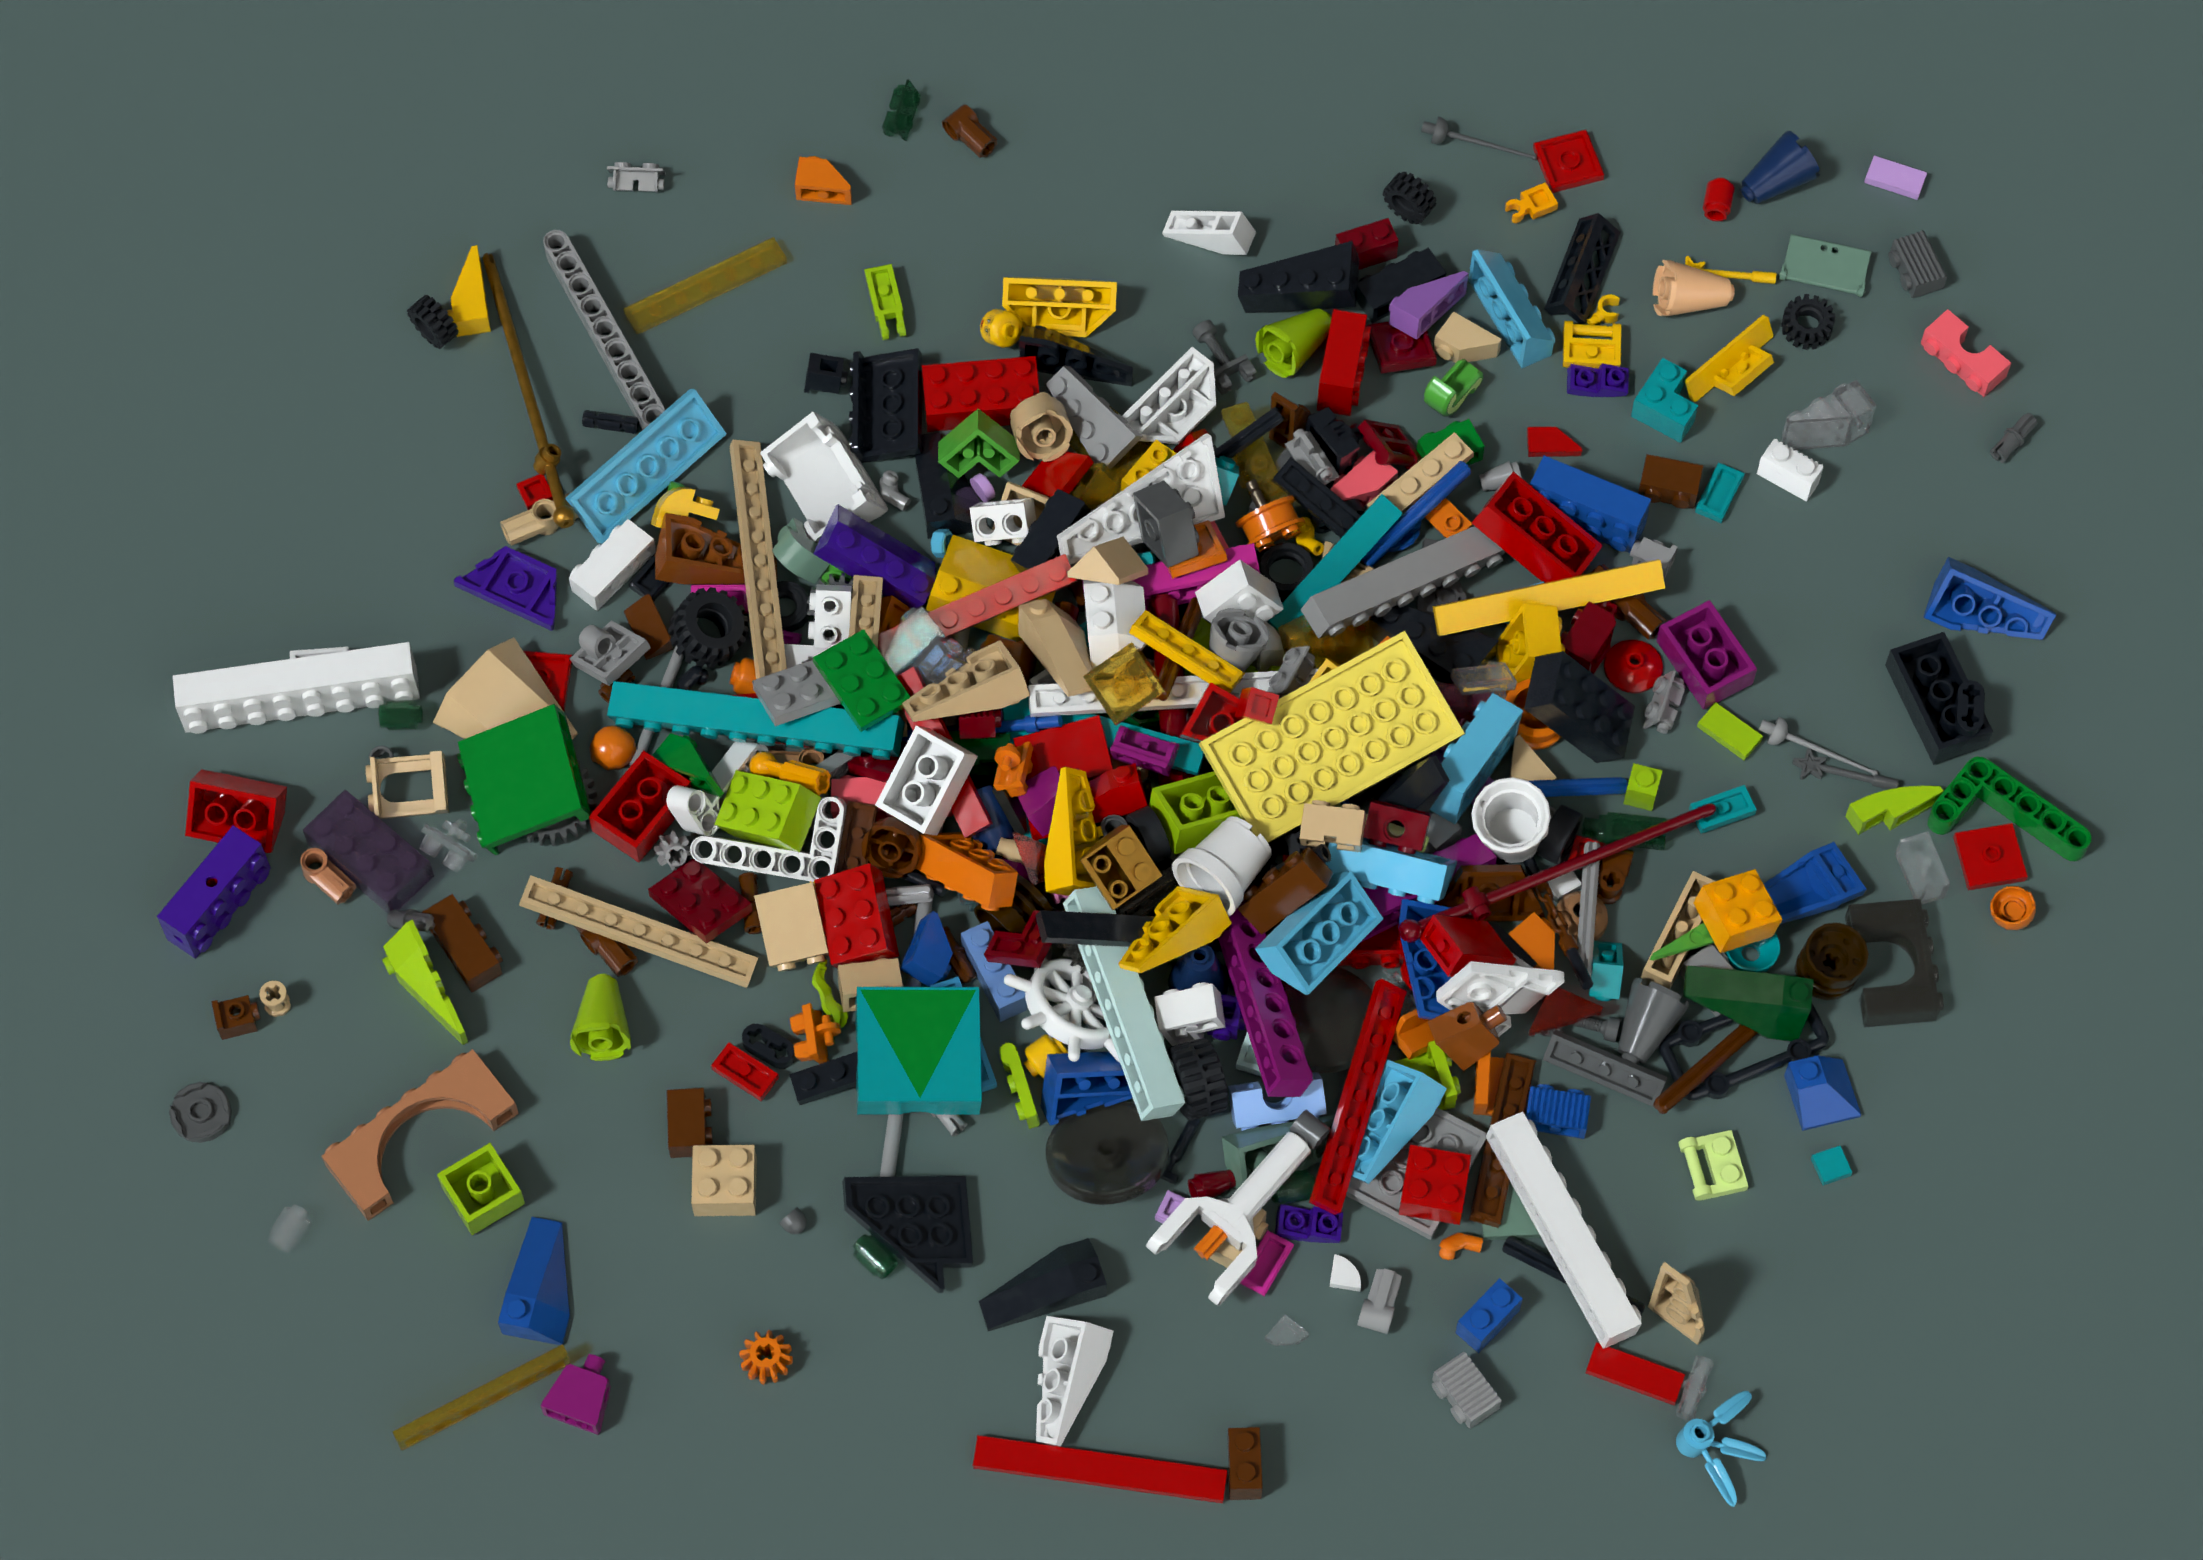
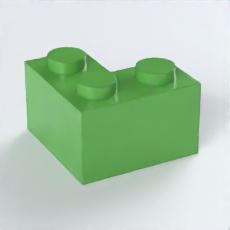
(977, 441)

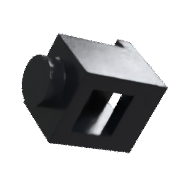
(825, 373)

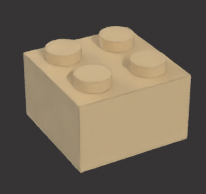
(724, 1180)

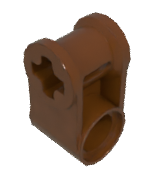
(1613, 872)

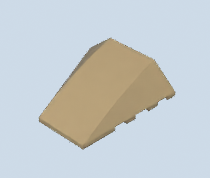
(495, 691)

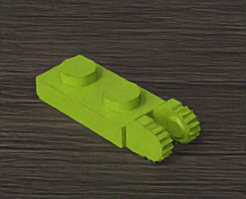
(885, 298)
(1018, 1083)

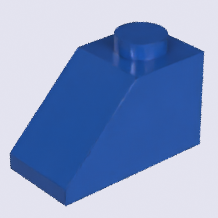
(928, 952)

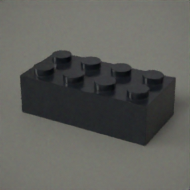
(1928, 682)
(1579, 707)

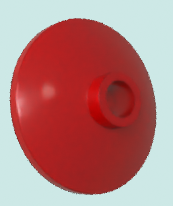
(1633, 677)

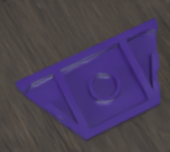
(516, 585)

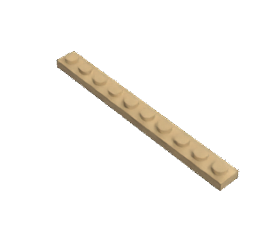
(757, 558)

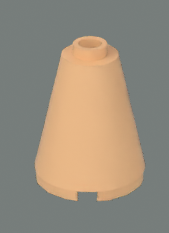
(1689, 289)

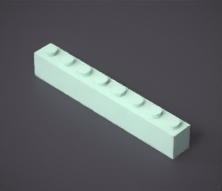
(1129, 1019)

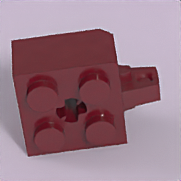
(1590, 634)

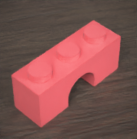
(1979, 370)

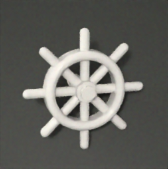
(1073, 1006)

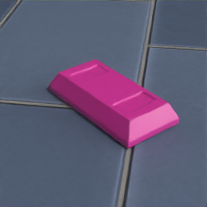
(1270, 1258)

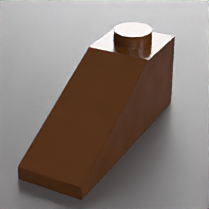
(1294, 418)

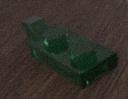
(1618, 825)

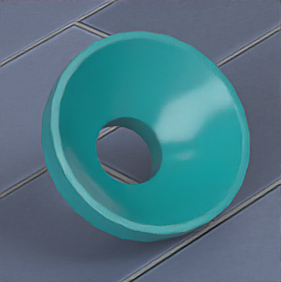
(1768, 954)

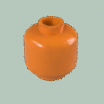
(742, 676)

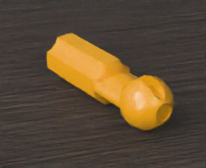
(809, 776)

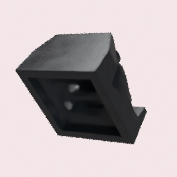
(1335, 439)

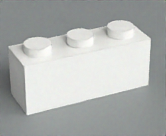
(612, 564)

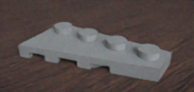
(1097, 426)

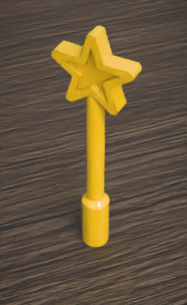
(1755, 276)

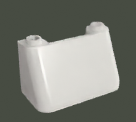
(822, 473)

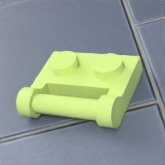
(1722, 1162)

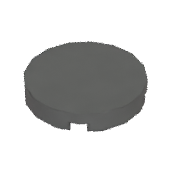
(200, 1112)

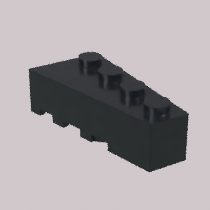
(1303, 282)
(1437, 652)

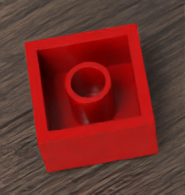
(1434, 1184)

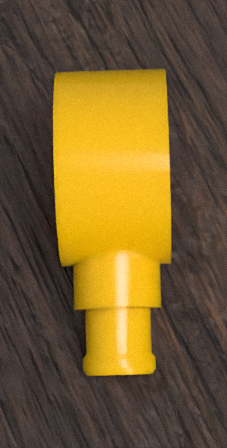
(1603, 316)

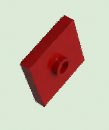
(1990, 856)

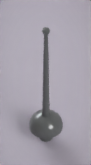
(1441, 131)

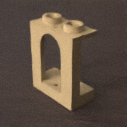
(383, 767)

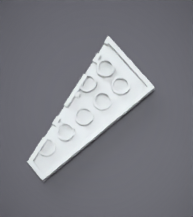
(1189, 471)

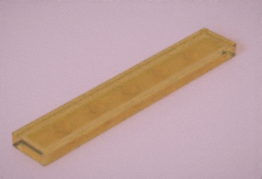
(705, 285)
(481, 1397)

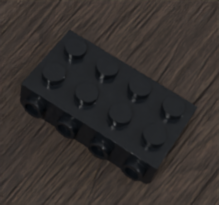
(886, 405)

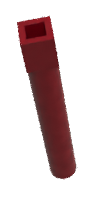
(1171, 720)

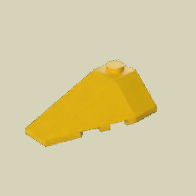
(1070, 834)
(1181, 924)

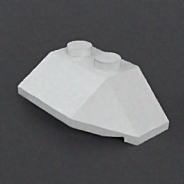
(1175, 401)
(1109, 617)

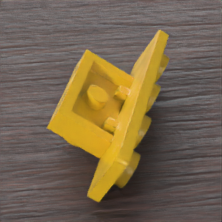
(1735, 363)

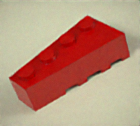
(1212, 714)

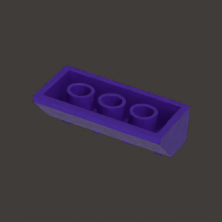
(867, 551)

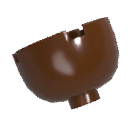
(892, 847)

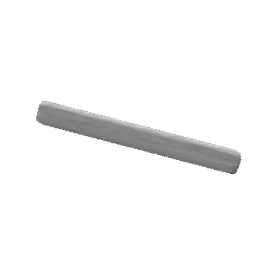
(1587, 910)

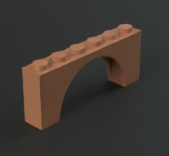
(461, 1086)

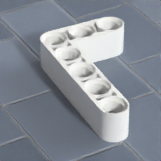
(778, 855)

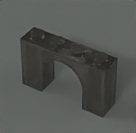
(1903, 925)

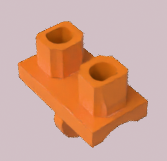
(1013, 768)
(818, 1032)

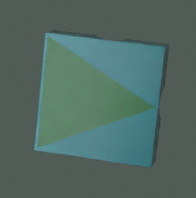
(918, 1050)

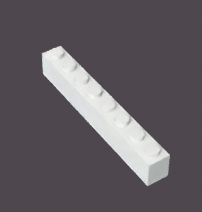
(1564, 1230)

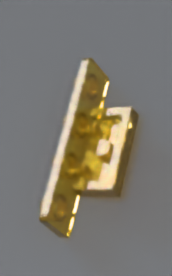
(1255, 459)

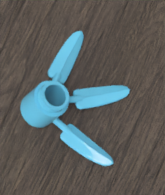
(1699, 1435)

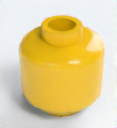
(1037, 1053)

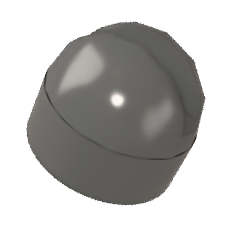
(379, 751)
(794, 1222)

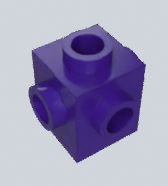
(1233, 1020)

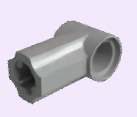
(1378, 1308)

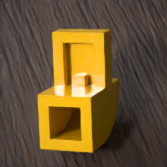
(680, 502)

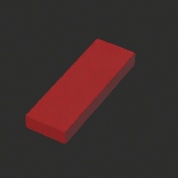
(1635, 1374)

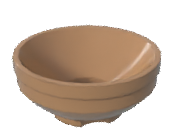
(1566, 907)

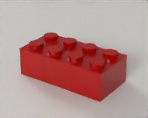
(992, 385)
(1536, 532)

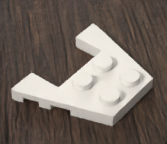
(1493, 984)

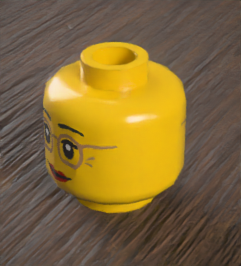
(1001, 328)

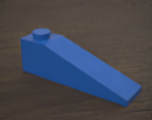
(1977, 602)
(1423, 970)

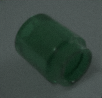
(400, 715)
(1295, 1188)
(874, 1256)

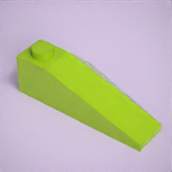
(415, 972)

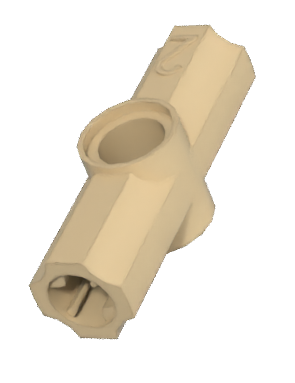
(529, 522)

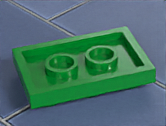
(861, 680)

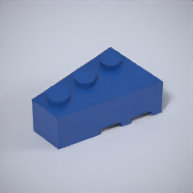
(1081, 1084)

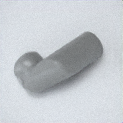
(890, 491)

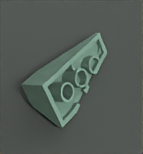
(1249, 1147)

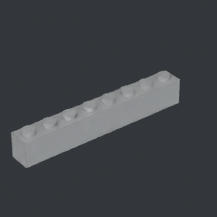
(1400, 582)

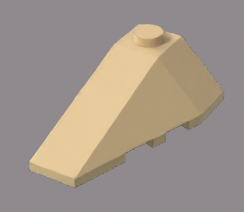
(1056, 643)
(983, 684)
(1678, 1302)

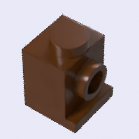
(237, 1025)

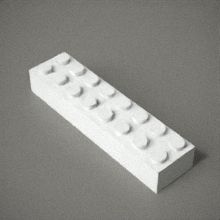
(295, 687)

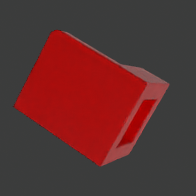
(1257, 705)

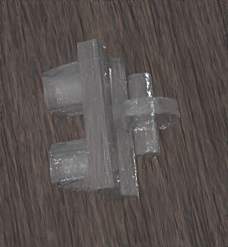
(436, 839)

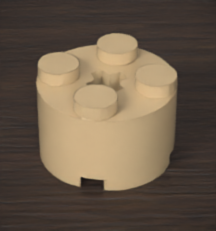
(1041, 427)

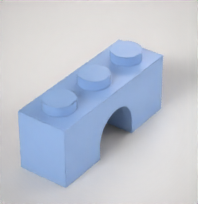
(1252, 1110)

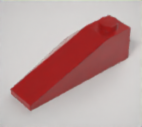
(1113, 792)

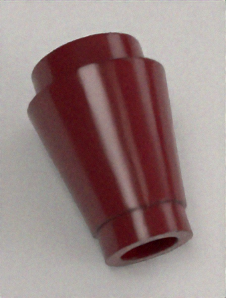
(1211, 1183)

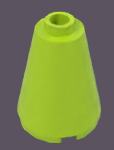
(1292, 340)
(601, 1021)

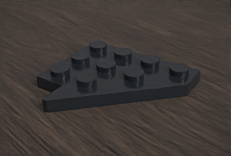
(916, 1219)

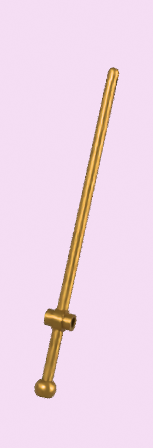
(548, 454)

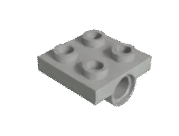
(608, 651)

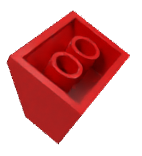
(227, 800)

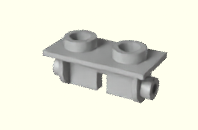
(625, 175)
(1310, 456)
(1296, 664)
(1666, 691)

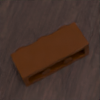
(1284, 889)
(464, 943)

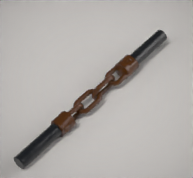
(1567, 942)

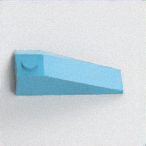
(1399, 1111)

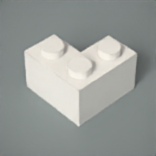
(1240, 589)
(1189, 1012)

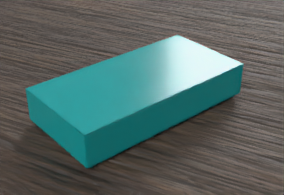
(1719, 492)

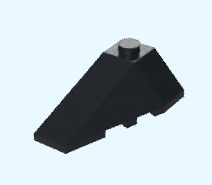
(1415, 786)

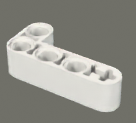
(699, 810)

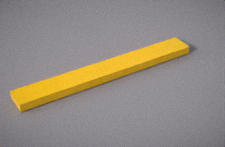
(1562, 593)

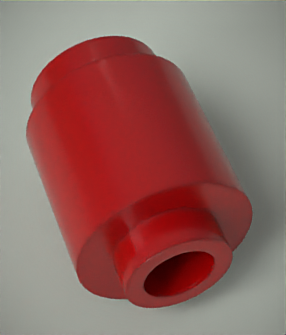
(1718, 199)

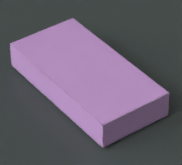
(1895, 177)

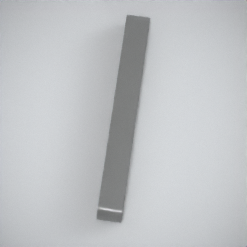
(600, 323)

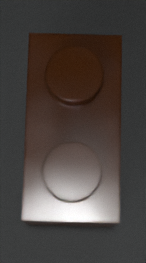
(1670, 481)
(687, 1121)
(1244, 1463)

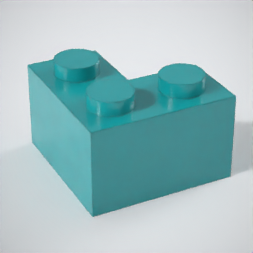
(1662, 406)

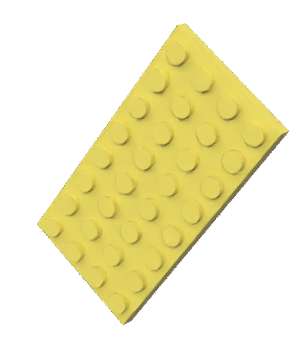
(1333, 737)

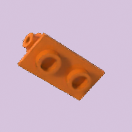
(1448, 519)

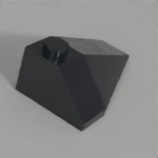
(1057, 350)
(943, 495)
(1053, 1283)

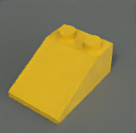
(1529, 634)

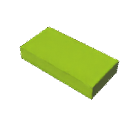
(1729, 731)

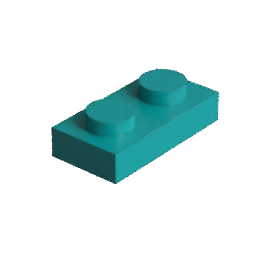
(1730, 807)

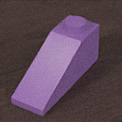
(1426, 303)

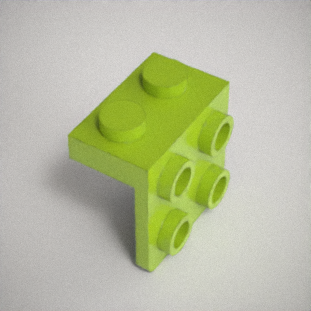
(1436, 1066)

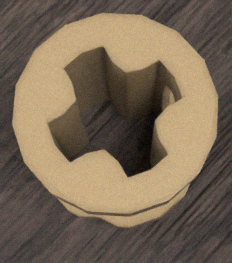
(279, 994)

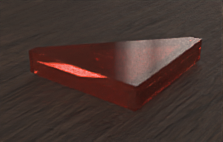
(1032, 856)
(1562, 1009)

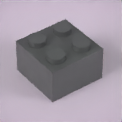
(1166, 523)

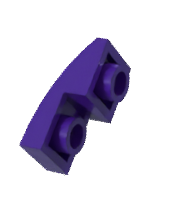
(1600, 382)
(1308, 1225)

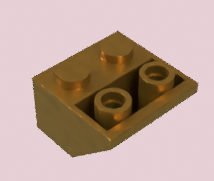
(1120, 866)

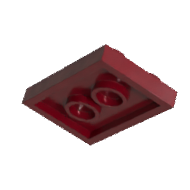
(700, 900)

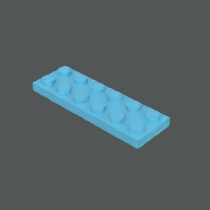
(646, 465)

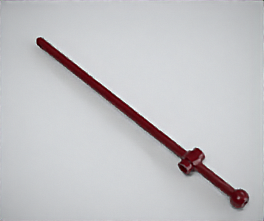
(1477, 902)

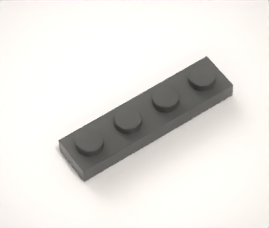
(1604, 1068)

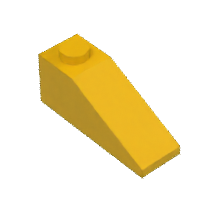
(469, 298)

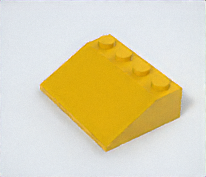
(970, 568)

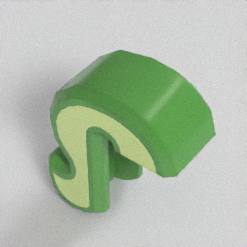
(1450, 392)

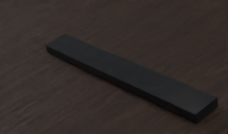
(1094, 928)

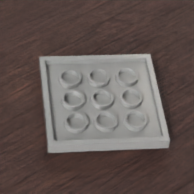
(1385, 1190)

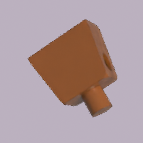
(1467, 1032)

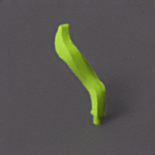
(828, 1003)

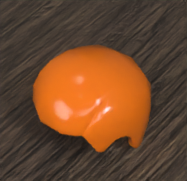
(612, 747)
(2013, 908)

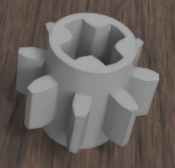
(669, 843)

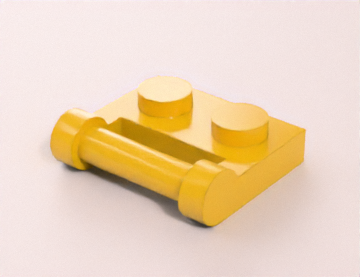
(1590, 351)

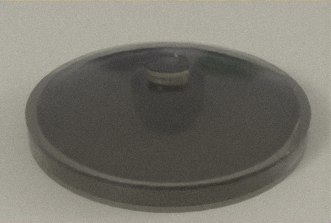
(1330, 1019)
(1107, 1154)

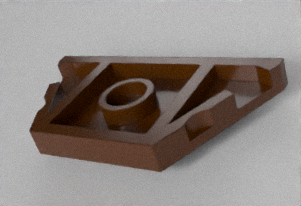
(1488, 879)

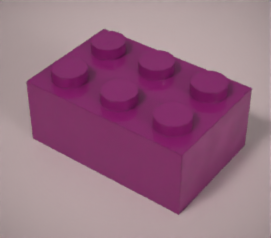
(1706, 654)

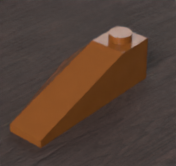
(697, 554)

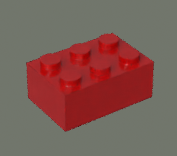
(1344, 362)
(637, 808)
(856, 916)

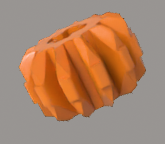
(766, 1367)

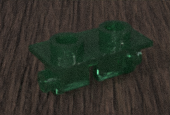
(905, 101)

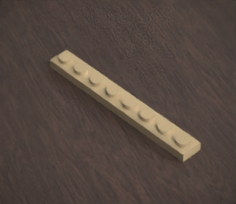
(638, 931)

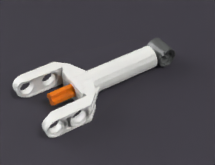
(1233, 1217)

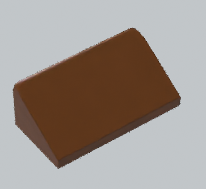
(647, 623)

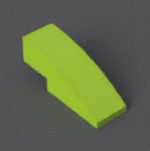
(1891, 806)

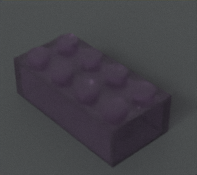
(369, 852)

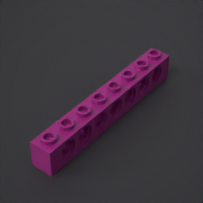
(1265, 1012)

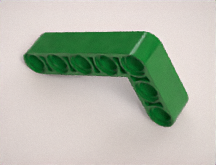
(2008, 806)

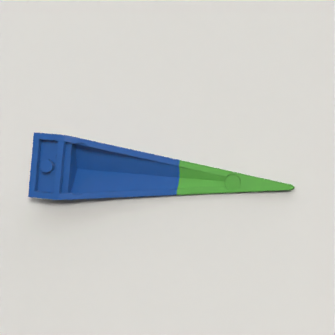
(1803, 889)

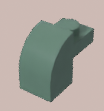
(796, 552)

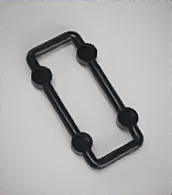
(1717, 1084)

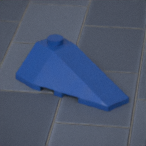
(537, 1292)

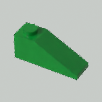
(683, 757)

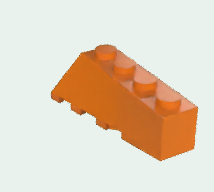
(968, 869)

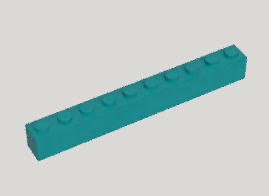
(747, 719)

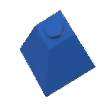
(1821, 1091)

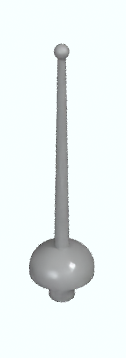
(1779, 732)

